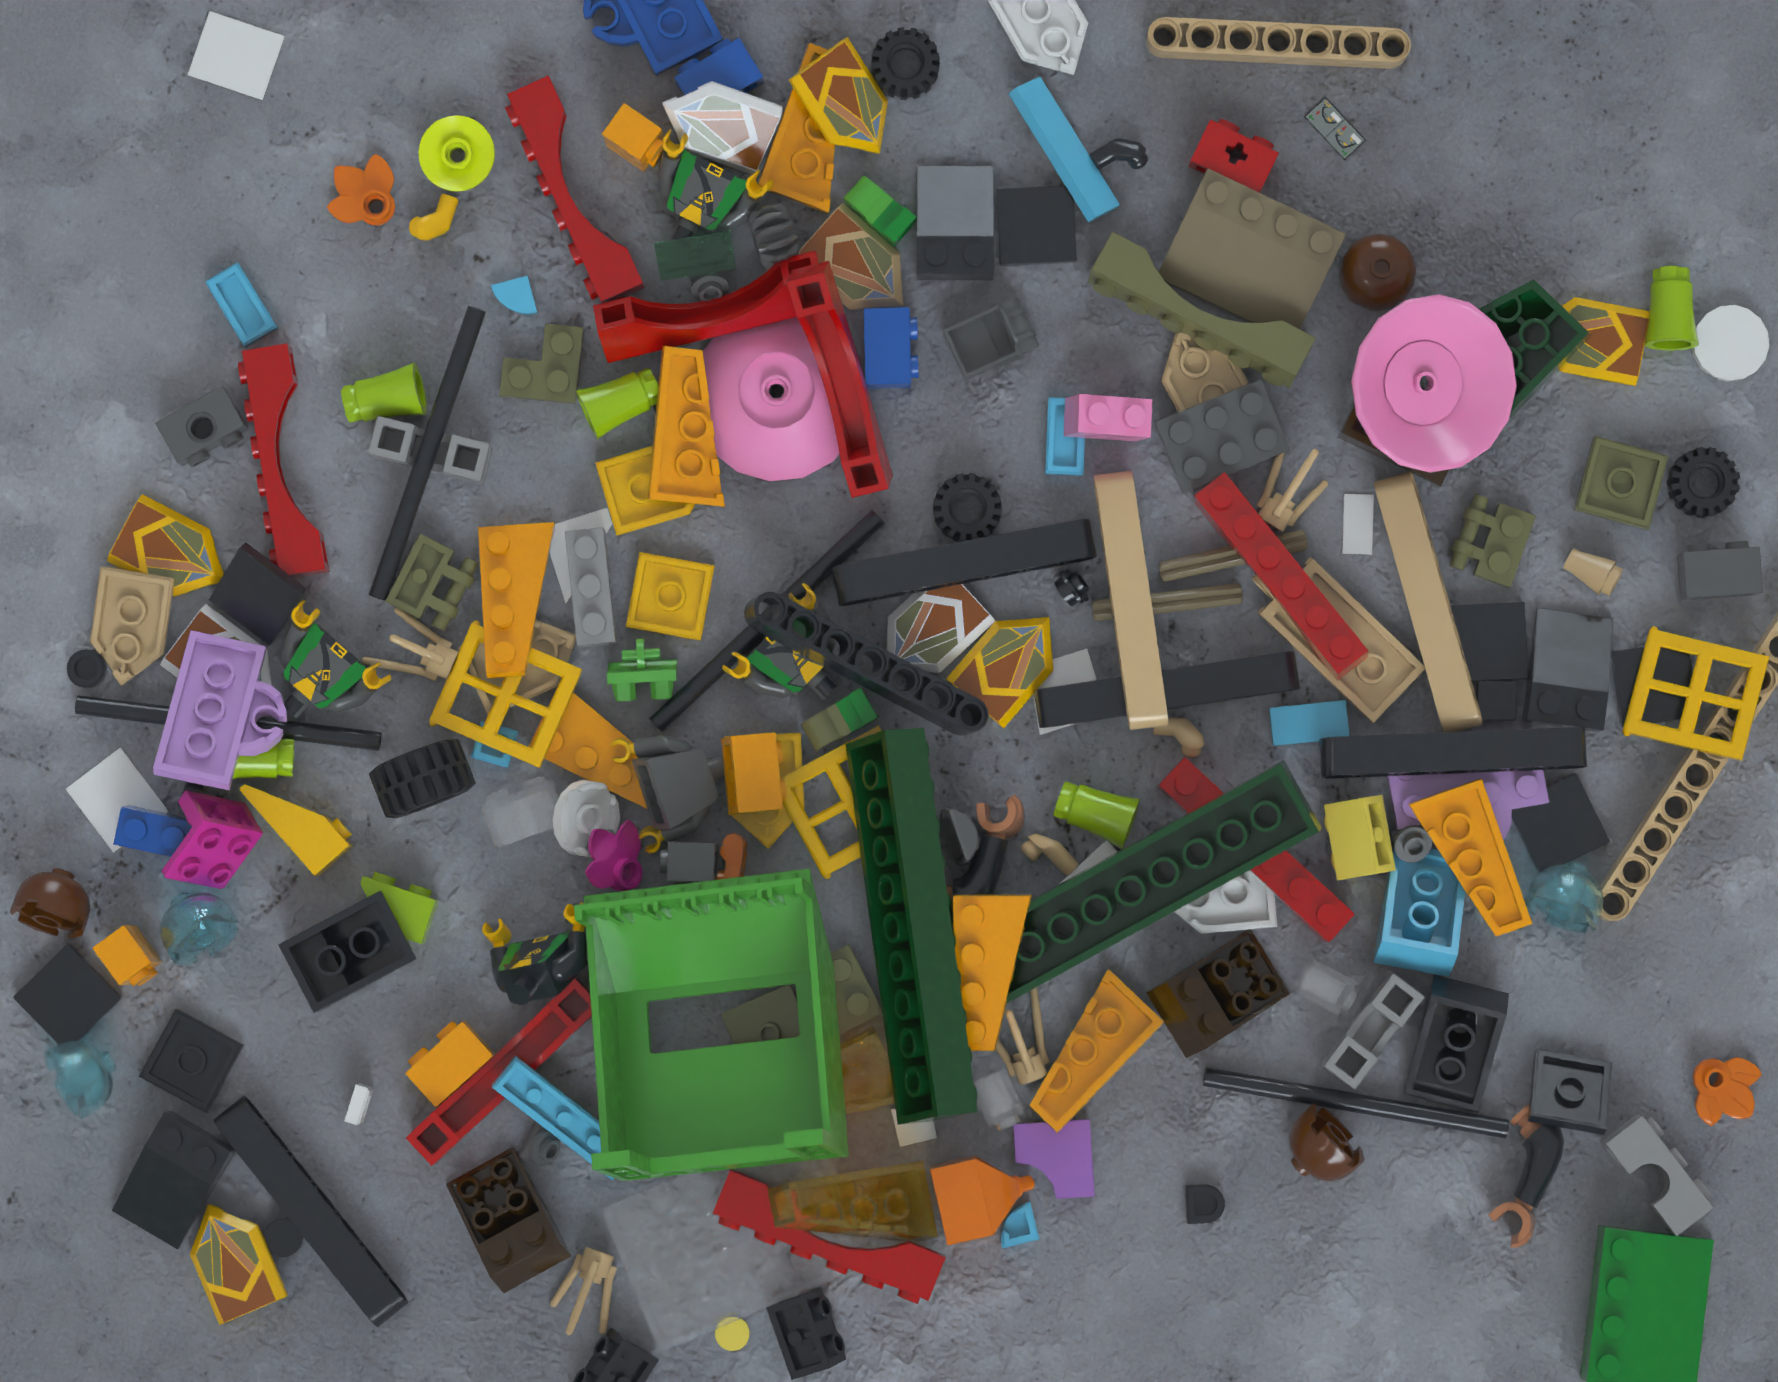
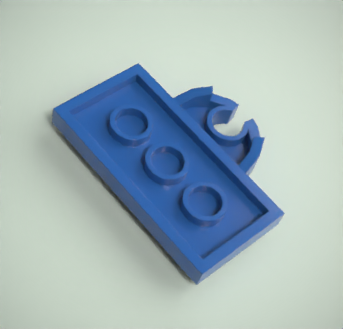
(664, 28)

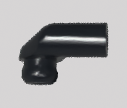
(1120, 149)

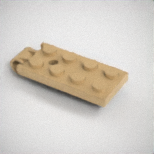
(1377, 679)

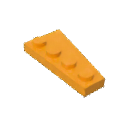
(800, 154)
(683, 440)
(511, 587)
(585, 750)
(1471, 843)
(986, 952)
(1099, 1045)

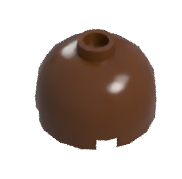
(1377, 272)
(52, 902)
(1322, 1146)

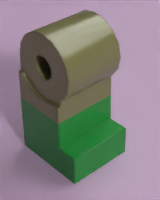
(839, 720)

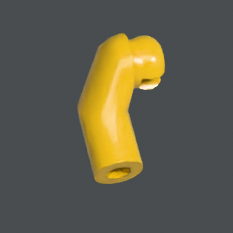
(437, 222)

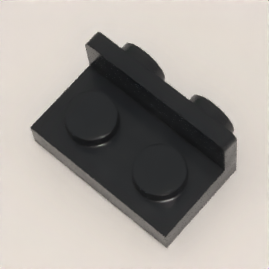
(807, 1333)
(617, 1361)

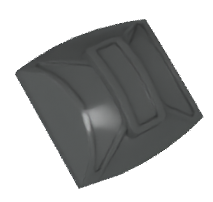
(959, 835)

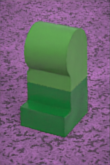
(880, 210)

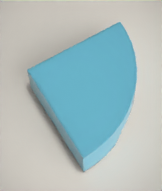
(516, 295)
(1019, 1226)

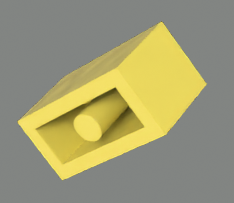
(1359, 837)

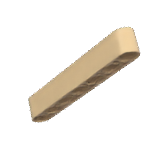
(1295, 35)
(1130, 600)
(1428, 602)

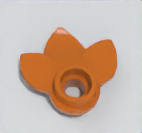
(360, 189)
(1728, 1093)

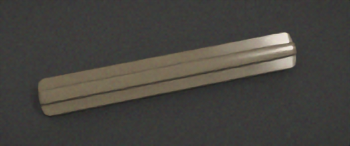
(1221, 558)
(1180, 600)

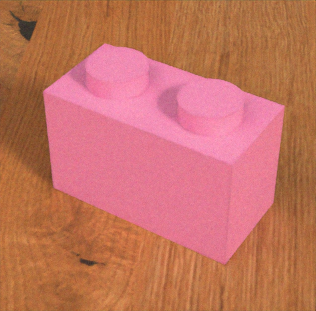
(1107, 417)

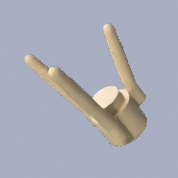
(1278, 510)
(436, 658)
(1027, 1063)
(594, 1267)

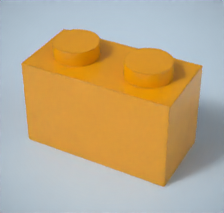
(634, 138)
(753, 773)
(128, 956)
(449, 1062)

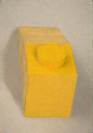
(307, 833)

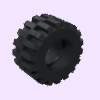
(422, 778)

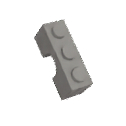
(456, 456)
(591, 587)
(1371, 1029)
(1681, 1199)

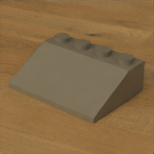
(1250, 253)

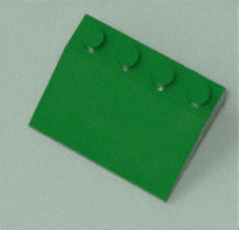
(1646, 1307)

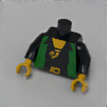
(538, 965)

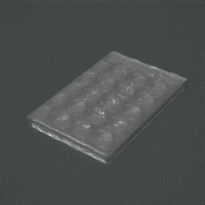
(703, 1274)

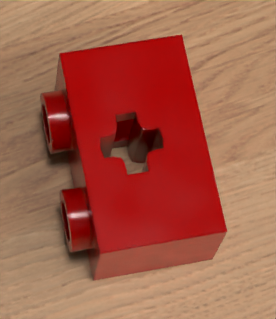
(1225, 137)

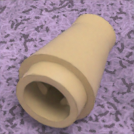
(1594, 571)

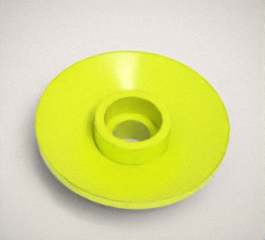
(453, 134)

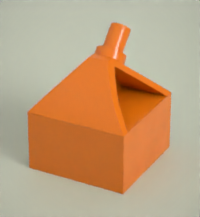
(974, 1197)

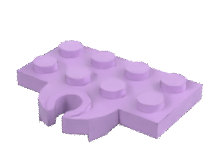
(217, 712)
(1504, 790)

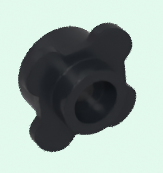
(1072, 587)

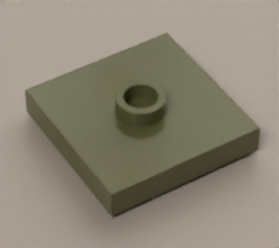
(1621, 483)
(765, 1017)

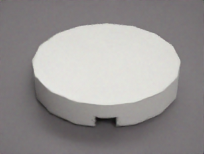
(1731, 343)
(581, 809)

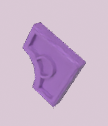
(1061, 1156)

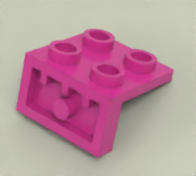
(216, 843)

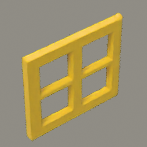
(1695, 694)
(505, 696)
(805, 826)

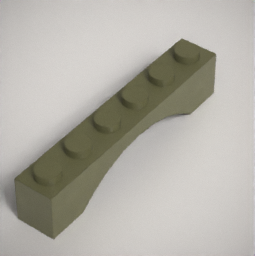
(1269, 348)

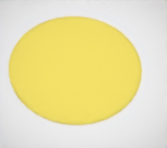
(733, 1335)

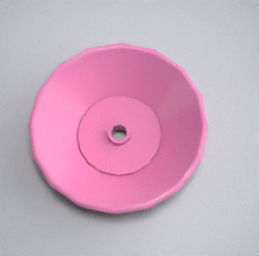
(1466, 389)
(763, 433)

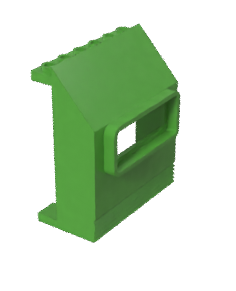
(725, 1101)

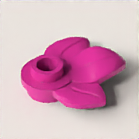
(615, 858)

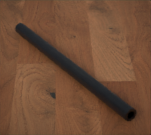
(427, 452)
(749, 637)
(291, 730)
(1356, 1102)

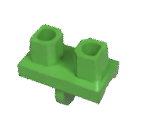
(642, 666)

